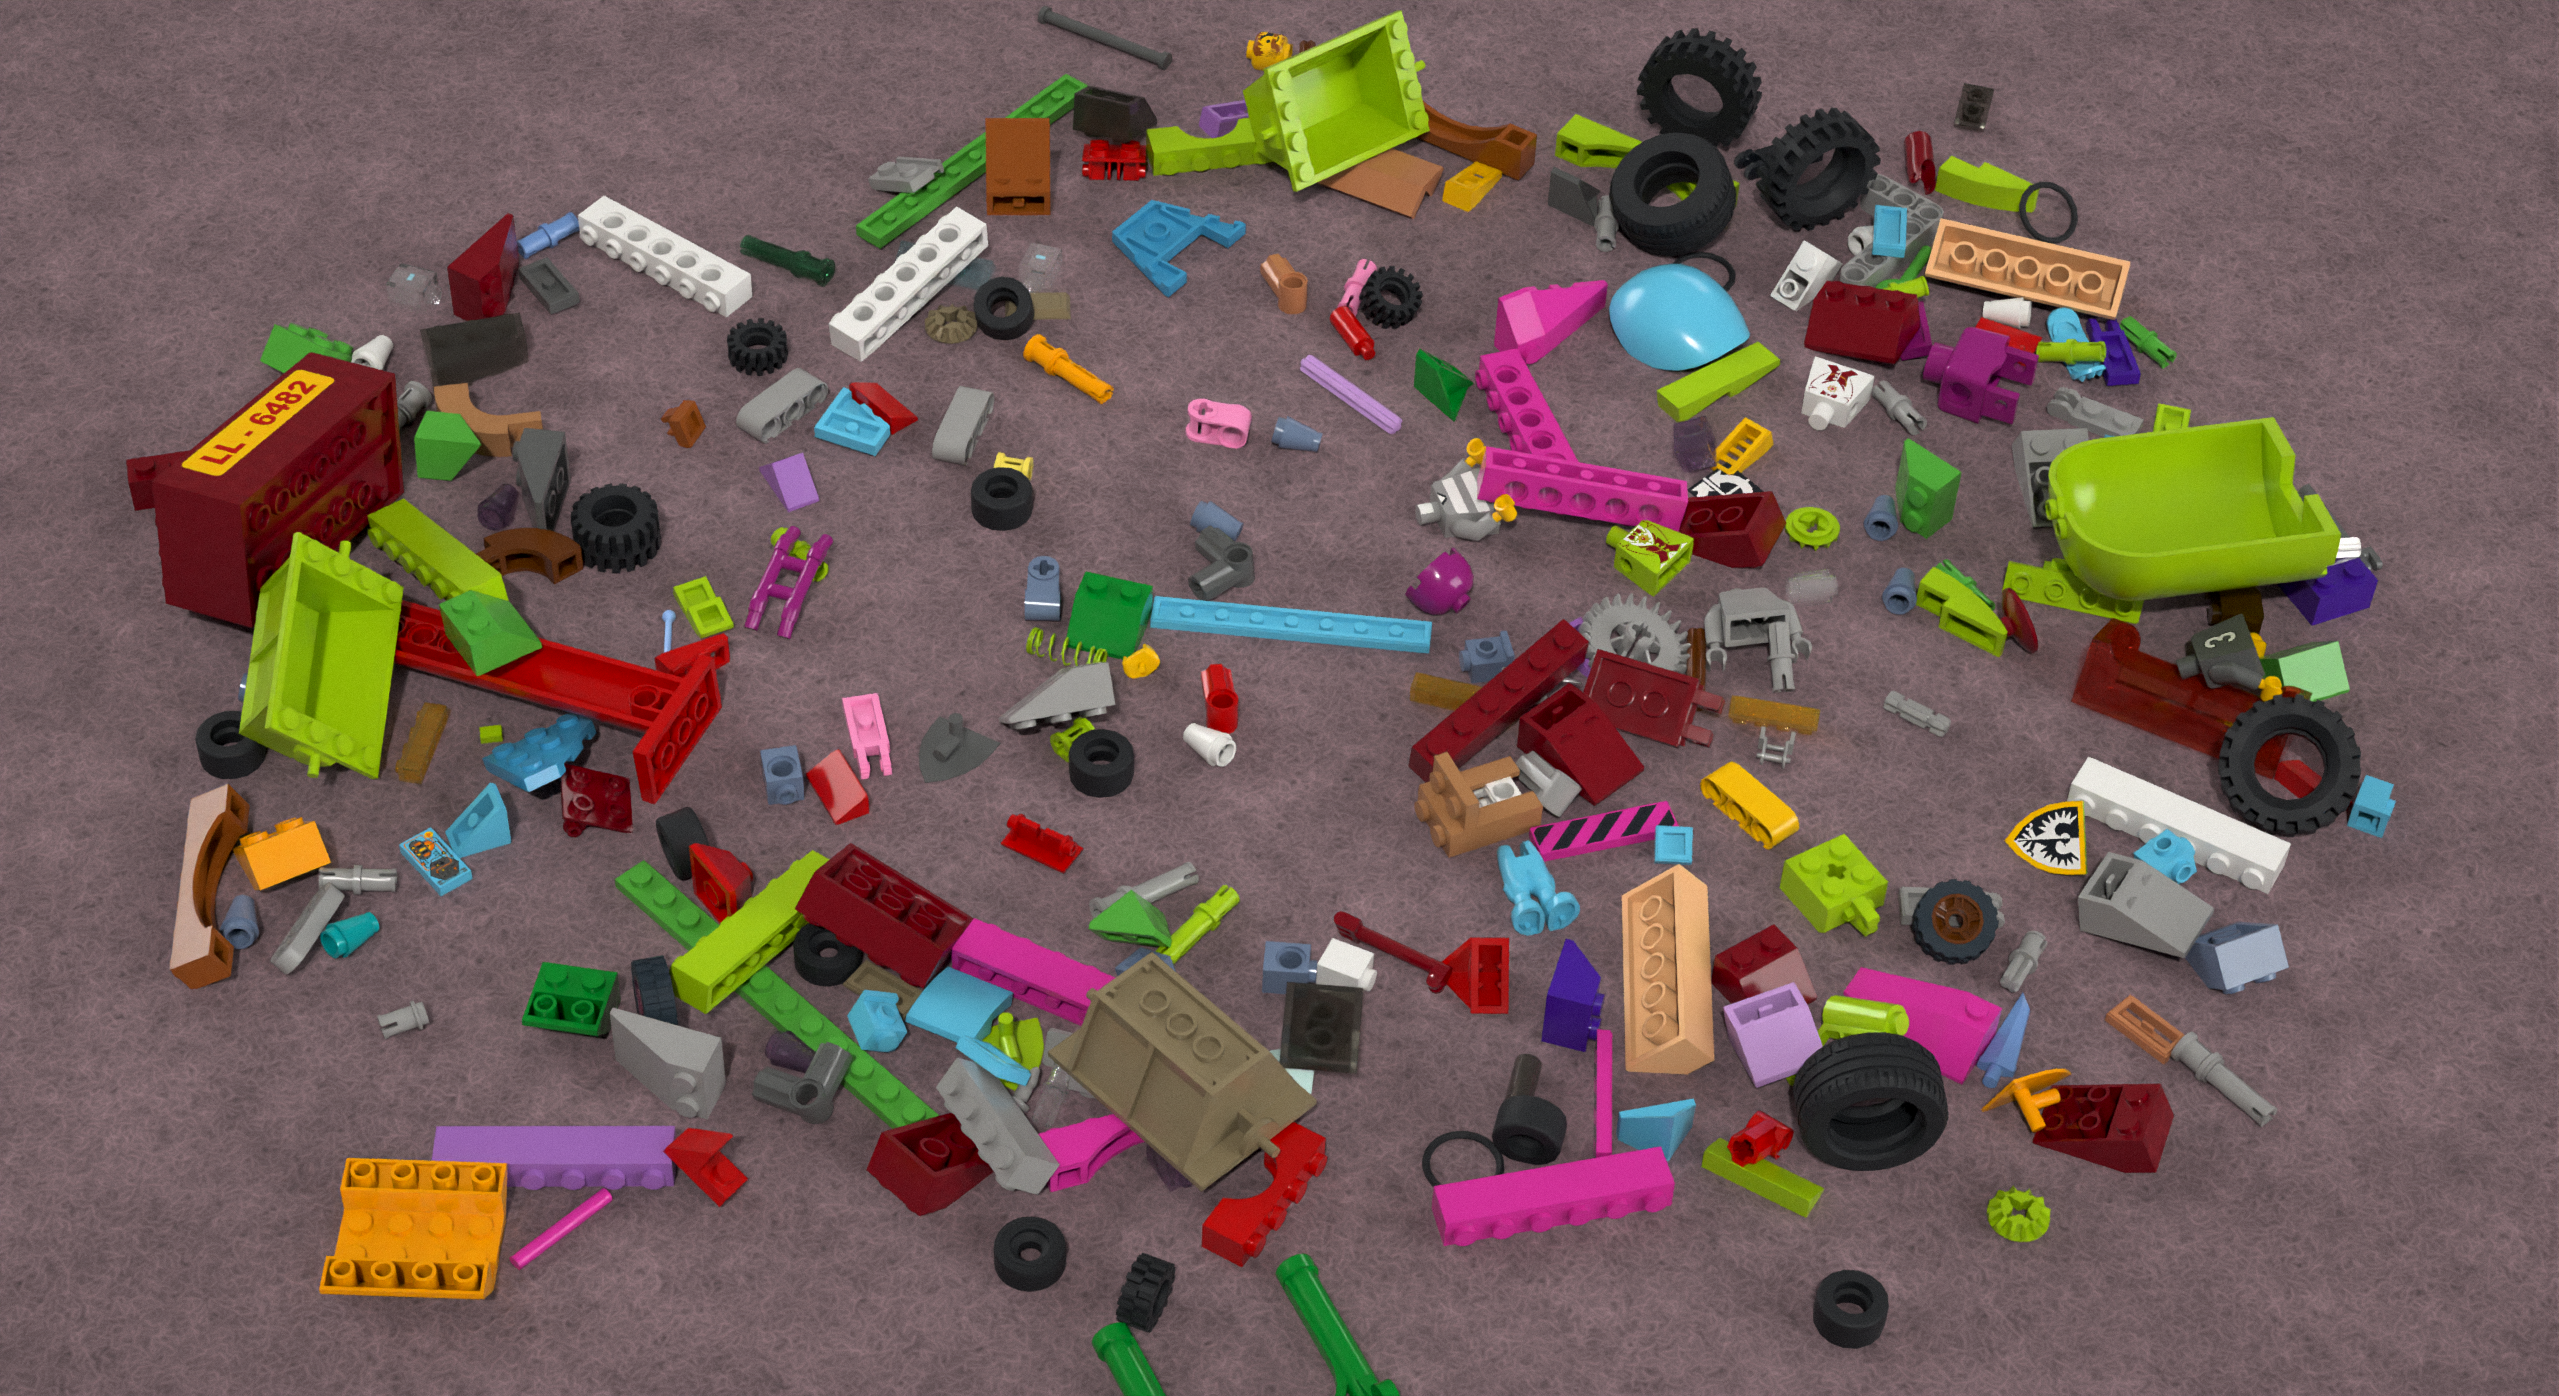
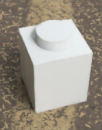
(1346, 966)

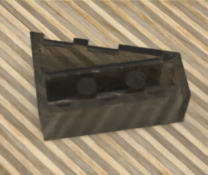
(473, 349)

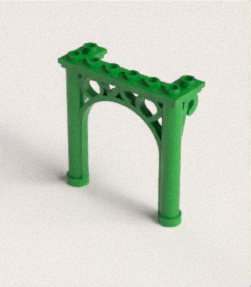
(1315, 1309)

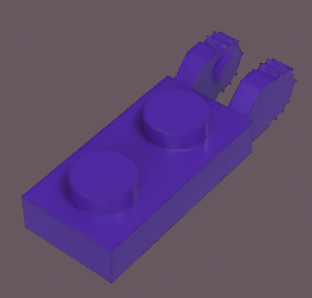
(2119, 360)

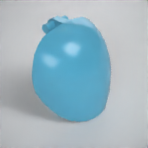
(1676, 318)

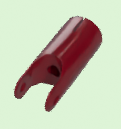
(1920, 160)

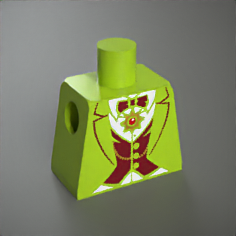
(1650, 554)

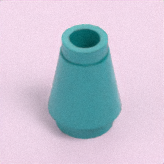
(348, 934)

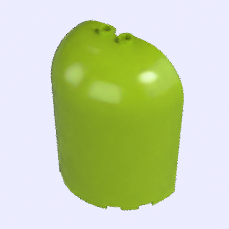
(2187, 512)

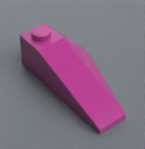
(1544, 318)
(1941, 1018)

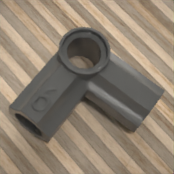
(1230, 565)
(819, 1081)

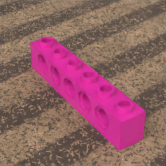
(1521, 406)
(1581, 489)

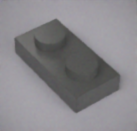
(548, 285)

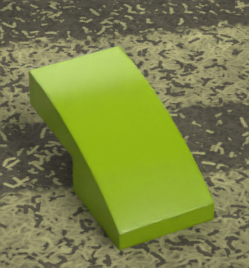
(702, 608)

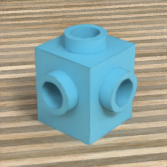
(2169, 856)

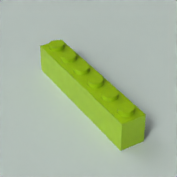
(432, 553)
(744, 940)

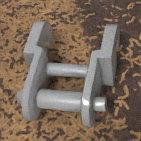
(1788, 749)

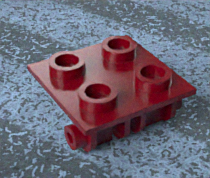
(594, 800)

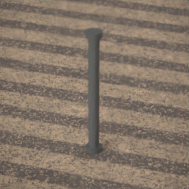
(1163, 59)

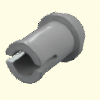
(405, 1018)

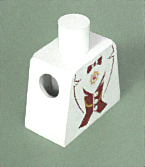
(1835, 394)

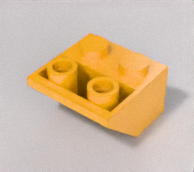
(282, 854)

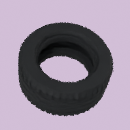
(1866, 1069)

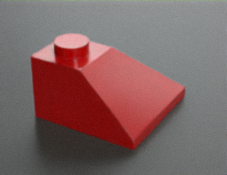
(719, 880)

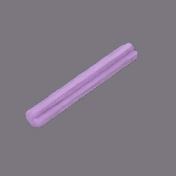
(1351, 394)

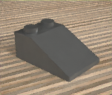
(542, 474)

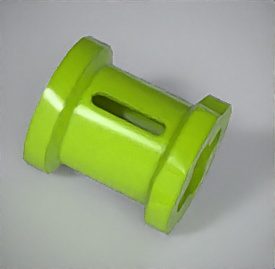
(1062, 741)

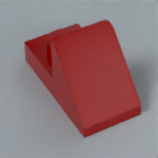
(700, 1159)

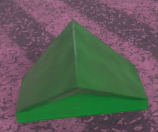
(1440, 383)

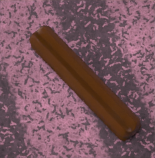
(1697, 661)

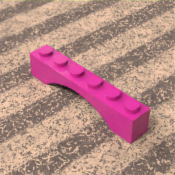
(1086, 1148)

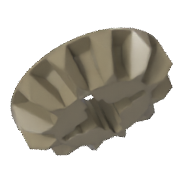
(952, 332)

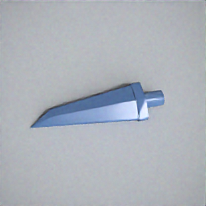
(2003, 1051)

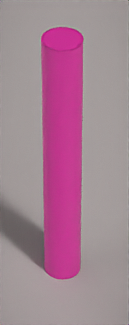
(561, 1228)

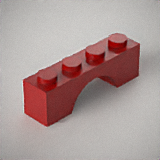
(1240, 1226)

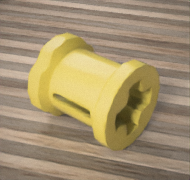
(1024, 466)

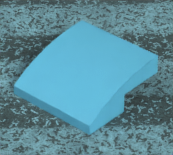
(958, 1006)

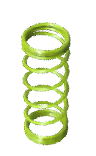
(1100, 654)

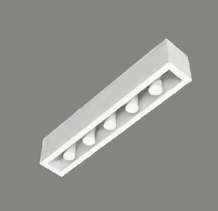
(2148, 810)

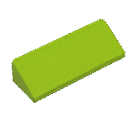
(1763, 1179)

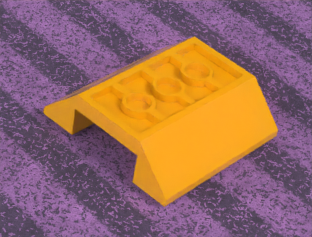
(418, 1229)

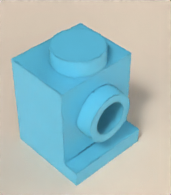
(2372, 807)
(877, 1021)

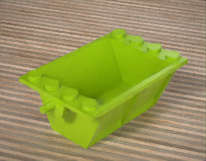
(1339, 102)
(322, 660)

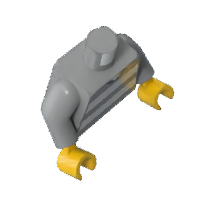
(1456, 504)

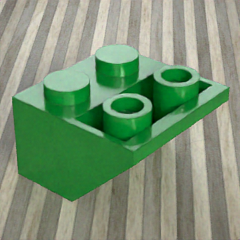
(572, 999)

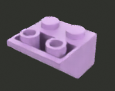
(1772, 1033)

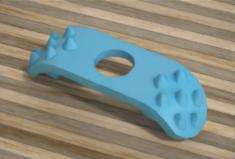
(2065, 325)

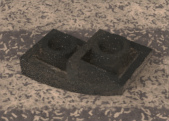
(1974, 107)

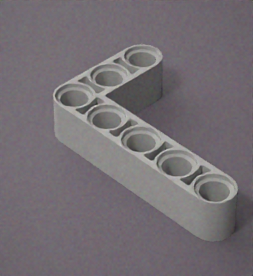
(1921, 229)

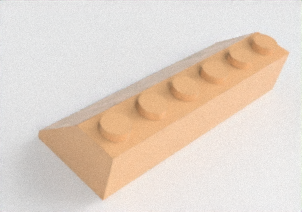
(2028, 269)
(1667, 975)

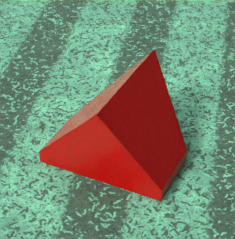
(1481, 974)

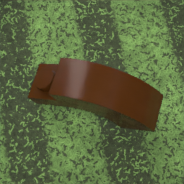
(533, 551)

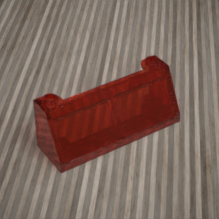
(2155, 698)

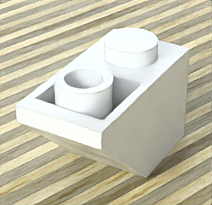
(1805, 276)

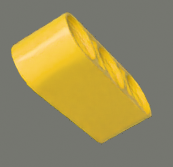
(1750, 803)

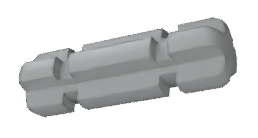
(1917, 713)

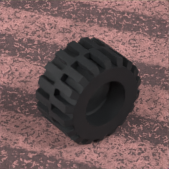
(616, 527)

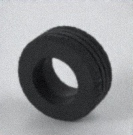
(1668, 161)

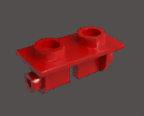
(1040, 844)

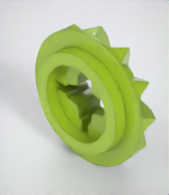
(1805, 518)
(2018, 1227)

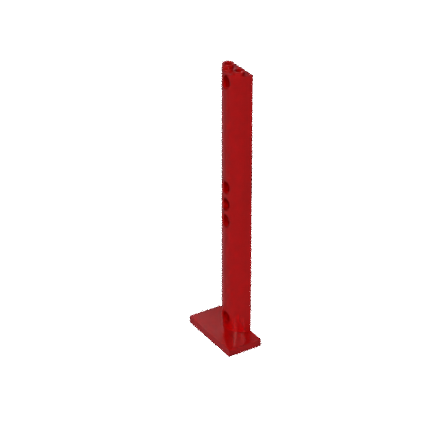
(662, 706)

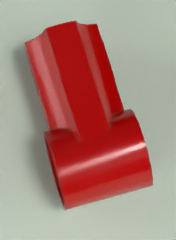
(1220, 698)
(1759, 1139)

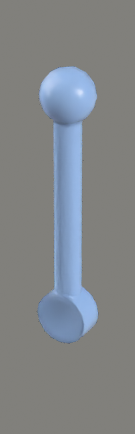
(668, 617)

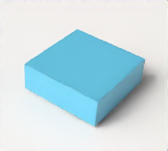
(1673, 845)

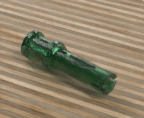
(799, 263)

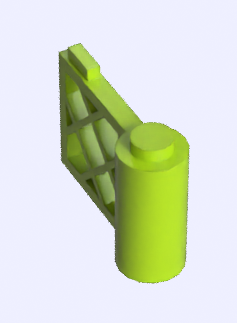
(1854, 1016)

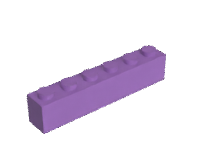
(565, 1154)

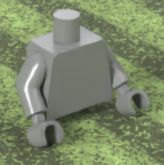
(1744, 620)

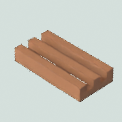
(2143, 1032)

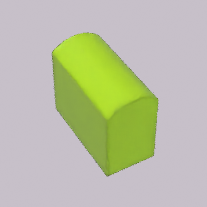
(491, 734)

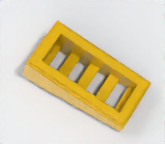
(1466, 189)
(1749, 430)

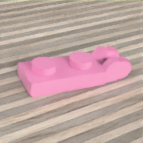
(867, 732)

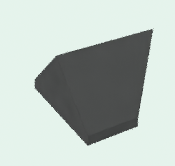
(1573, 196)

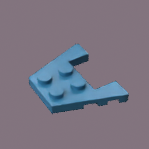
(1161, 232)

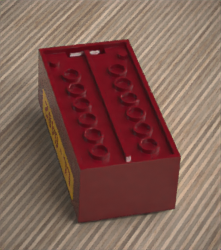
(295, 459)

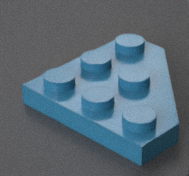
(541, 753)

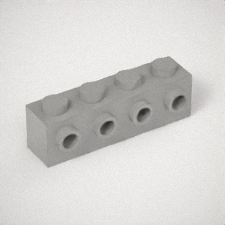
(997, 1127)

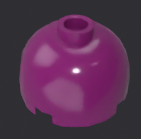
(1443, 585)

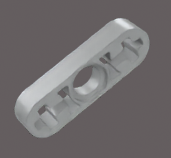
(307, 928)

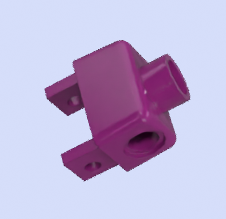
(1973, 371)

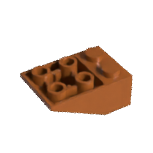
(1017, 166)

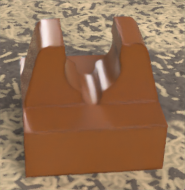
(685, 423)

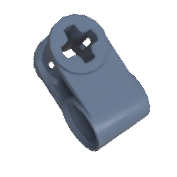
(1043, 590)

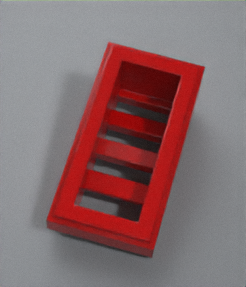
(681, 659)

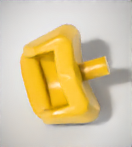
(1141, 662)

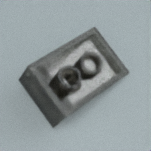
(1321, 1027)

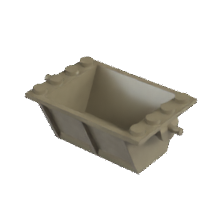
(1180, 1072)

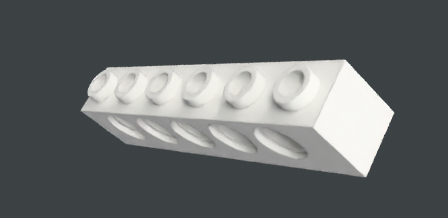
(665, 256)
(908, 284)

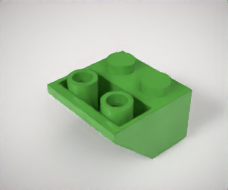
(292, 343)

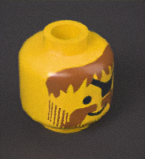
(1268, 50)

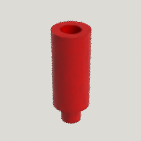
(1352, 332)

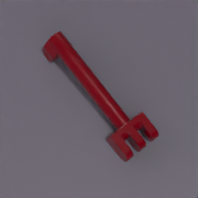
(1353, 929)

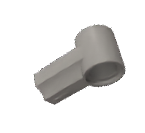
(1549, 784)

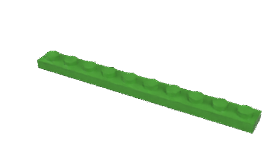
(960, 169)

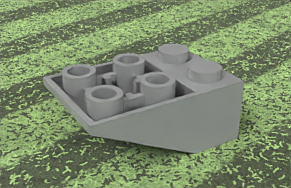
(2032, 459)
(1069, 690)
(2141, 907)

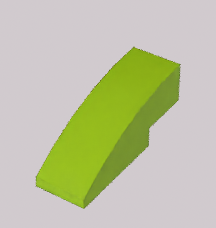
(1983, 186)
(1961, 611)

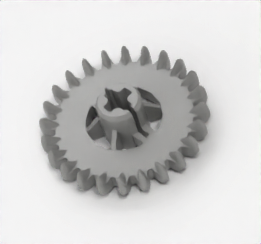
(1630, 621)

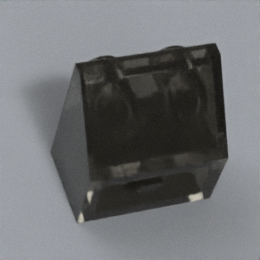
(1111, 114)

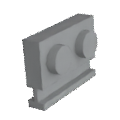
(906, 175)

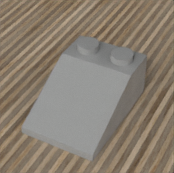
(671, 1061)

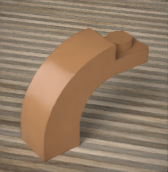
(494, 432)

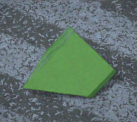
(443, 445)
(1133, 922)

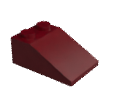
(485, 273)
(1733, 527)
(928, 1163)

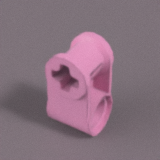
(1221, 424)

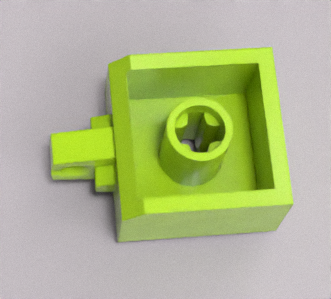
(1835, 886)

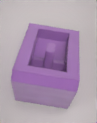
(791, 481)

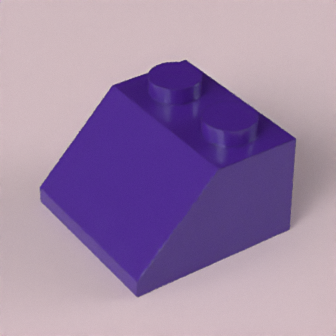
(2341, 592)
(1573, 1001)

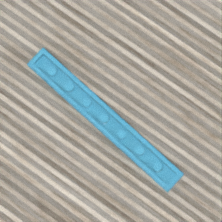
(1291, 624)

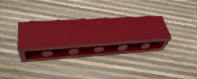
(1502, 699)

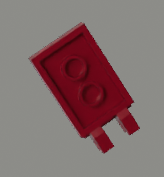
(1650, 700)

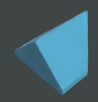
(481, 825)
(1657, 1126)

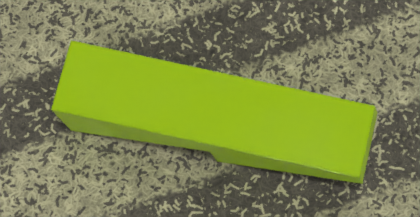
(1726, 376)

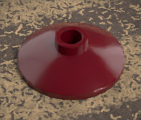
(2018, 621)

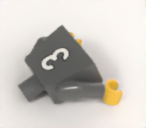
(2229, 656)

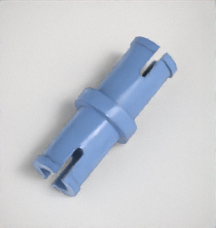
(548, 235)

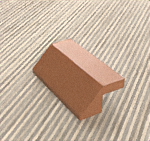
(1388, 181)

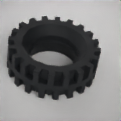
(1712, 62)
(1835, 186)
(2302, 719)

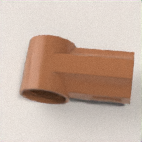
(1286, 284)

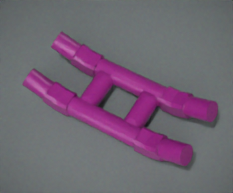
(793, 596)

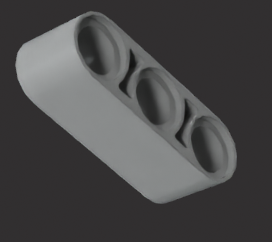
(781, 404)
(962, 424)

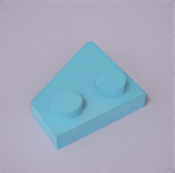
(852, 425)

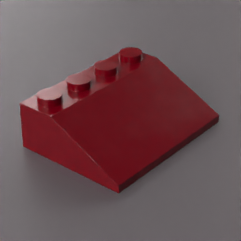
(883, 914)

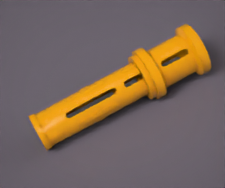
(1057, 362)

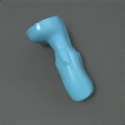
(1530, 876)

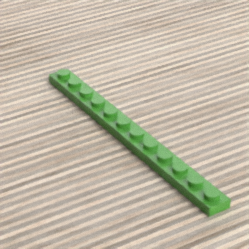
(776, 999)

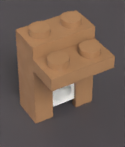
(1475, 805)

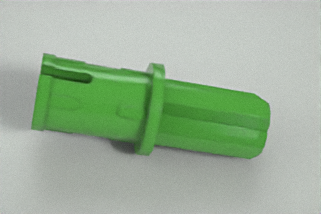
(2147, 342)

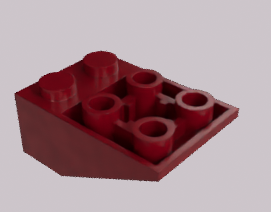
(1580, 742)
(2109, 1125)

